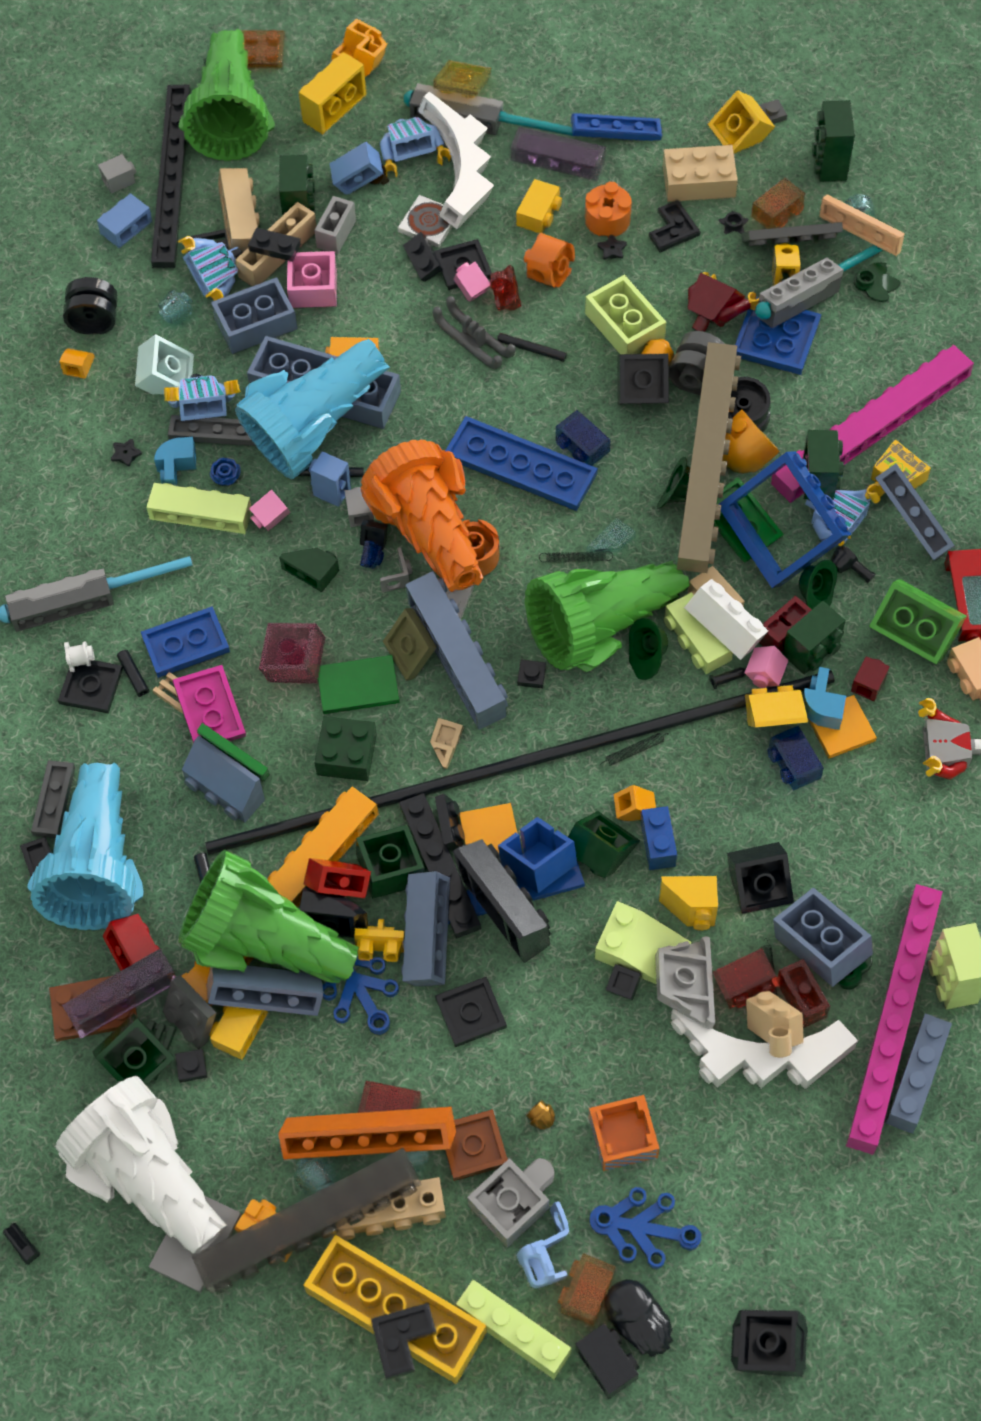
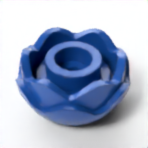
(225, 465)

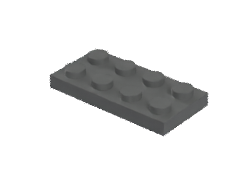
(800, 233)

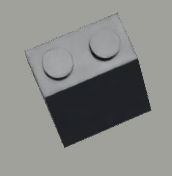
(761, 877)

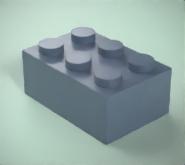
(253, 314)
(823, 936)

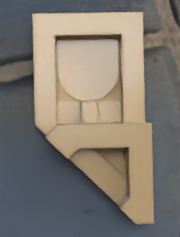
(445, 740)

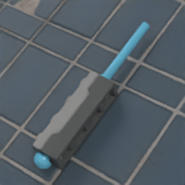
(73, 595)

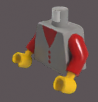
(946, 742)

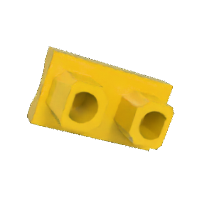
(379, 939)

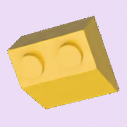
(741, 122)
(775, 708)
(691, 899)

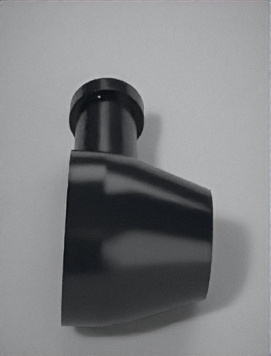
(846, 559)

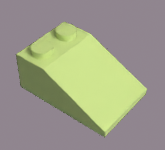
(633, 940)

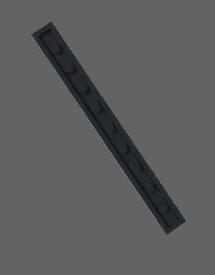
(170, 180)

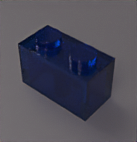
(582, 438)
(795, 758)

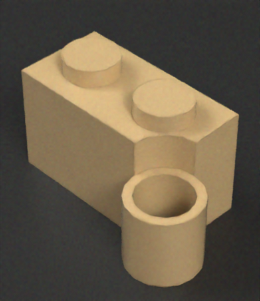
(775, 1023)

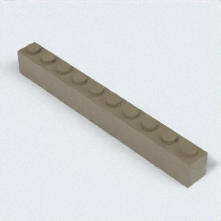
(707, 457)

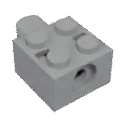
(514, 1199)

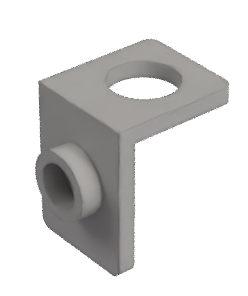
(402, 577)

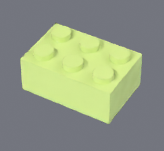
(624, 316)
(957, 966)

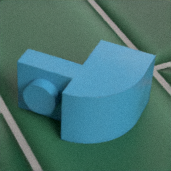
(175, 456)
(821, 706)

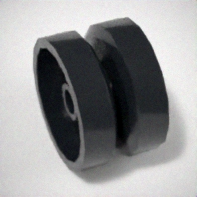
(90, 306)
(754, 400)

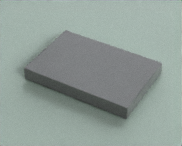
(177, 1262)

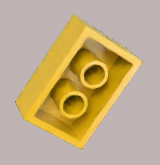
(332, 93)

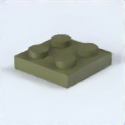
(409, 644)

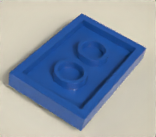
(185, 641)

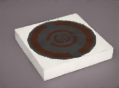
(425, 218)

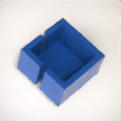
(544, 858)

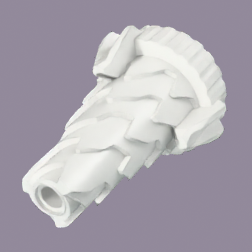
(130, 1146)

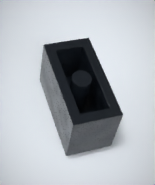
(607, 1360)

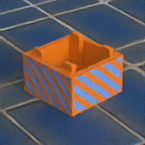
(623, 1132)

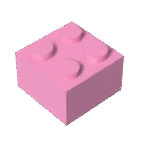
(312, 280)

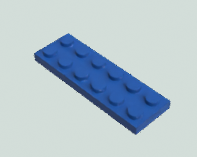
(522, 463)

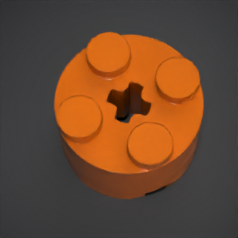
(608, 210)
(485, 544)

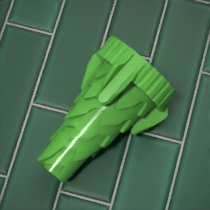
(225, 113)
(582, 609)
(245, 916)

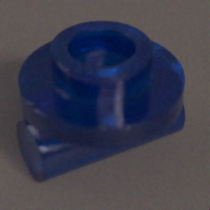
(371, 555)

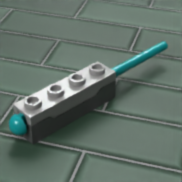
(485, 110)
(805, 288)

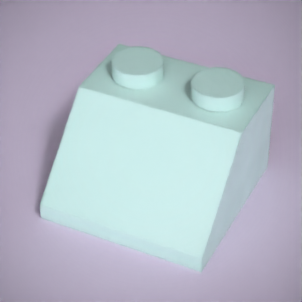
(161, 365)

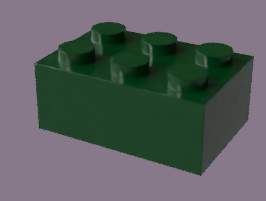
(833, 141)

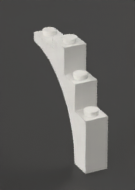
(469, 161)
(727, 1055)

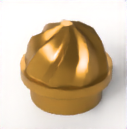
(541, 1115)

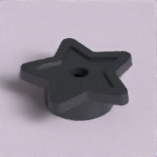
(733, 217)
(612, 253)
(127, 458)

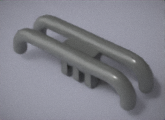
(472, 335)

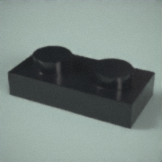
(274, 244)
(422, 257)
(448, 817)

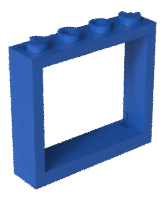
(752, 541)

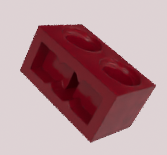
(782, 621)

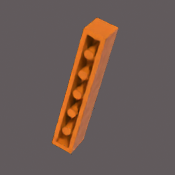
(367, 1133)

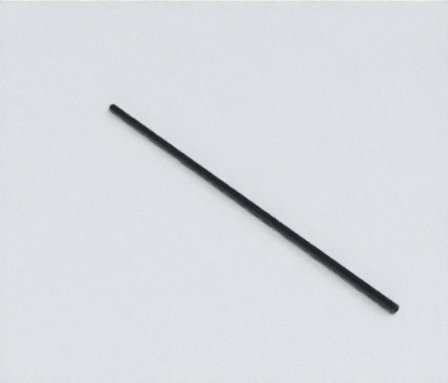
(506, 766)

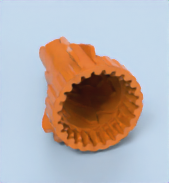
(416, 491)

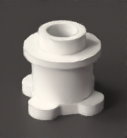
(78, 655)

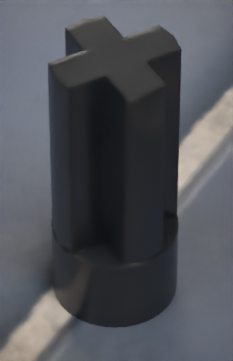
(20, 1242)

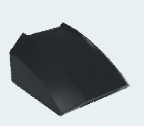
(333, 912)
(769, 1342)

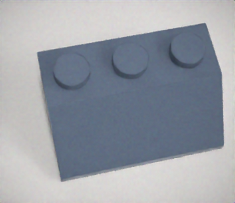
(222, 780)

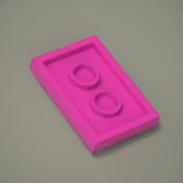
(209, 700)

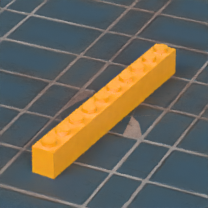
(328, 841)

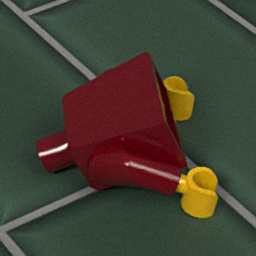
(716, 302)

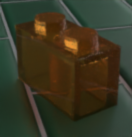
(778, 204)
(587, 1290)

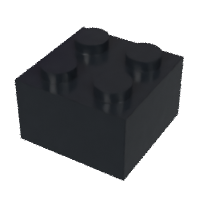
(642, 379)

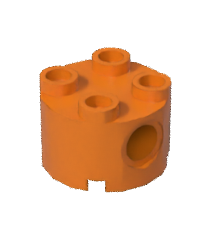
(549, 260)

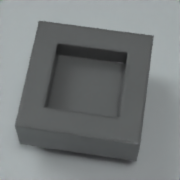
(774, 111)

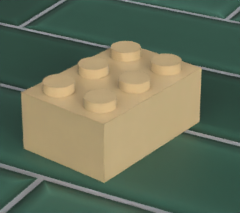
(700, 173)

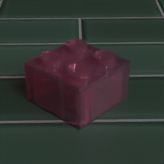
(292, 652)

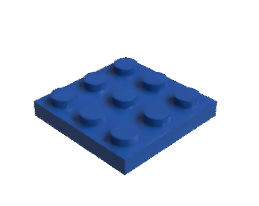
(778, 347)

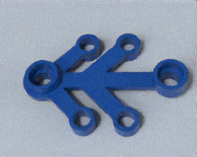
(357, 984)
(640, 1227)

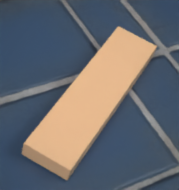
(862, 225)

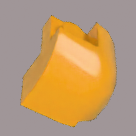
(362, 44)
(748, 446)

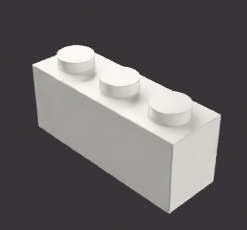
(726, 619)

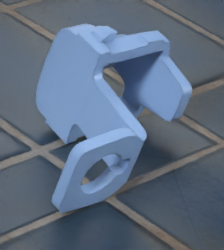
(536, 1255)

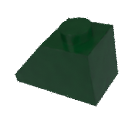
(311, 566)

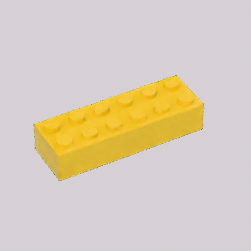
(367, 1289)

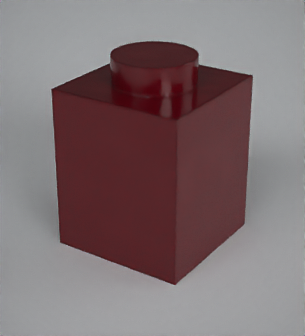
(870, 678)

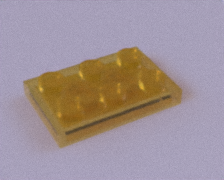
(462, 79)

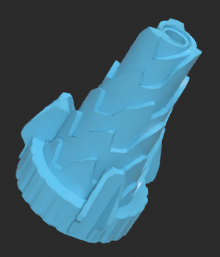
(294, 417)
(87, 874)

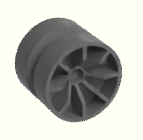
(689, 361)

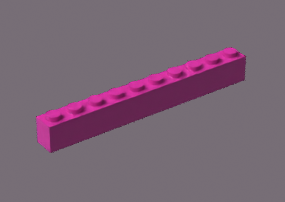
(889, 411)
(894, 1020)

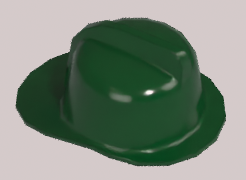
(677, 484)
(818, 583)
(646, 648)

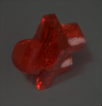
(505, 289)

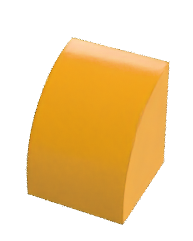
(76, 362)
(631, 801)

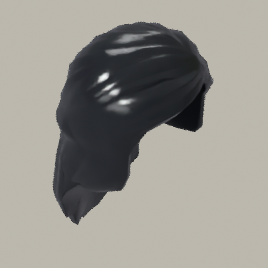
(638, 1317)

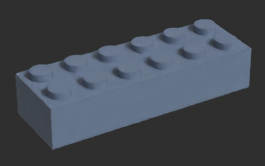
(278, 355)
(457, 651)

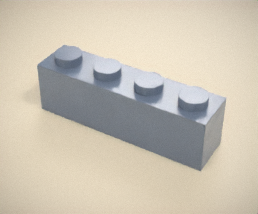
(915, 512)
(426, 929)
(265, 990)
(918, 1073)

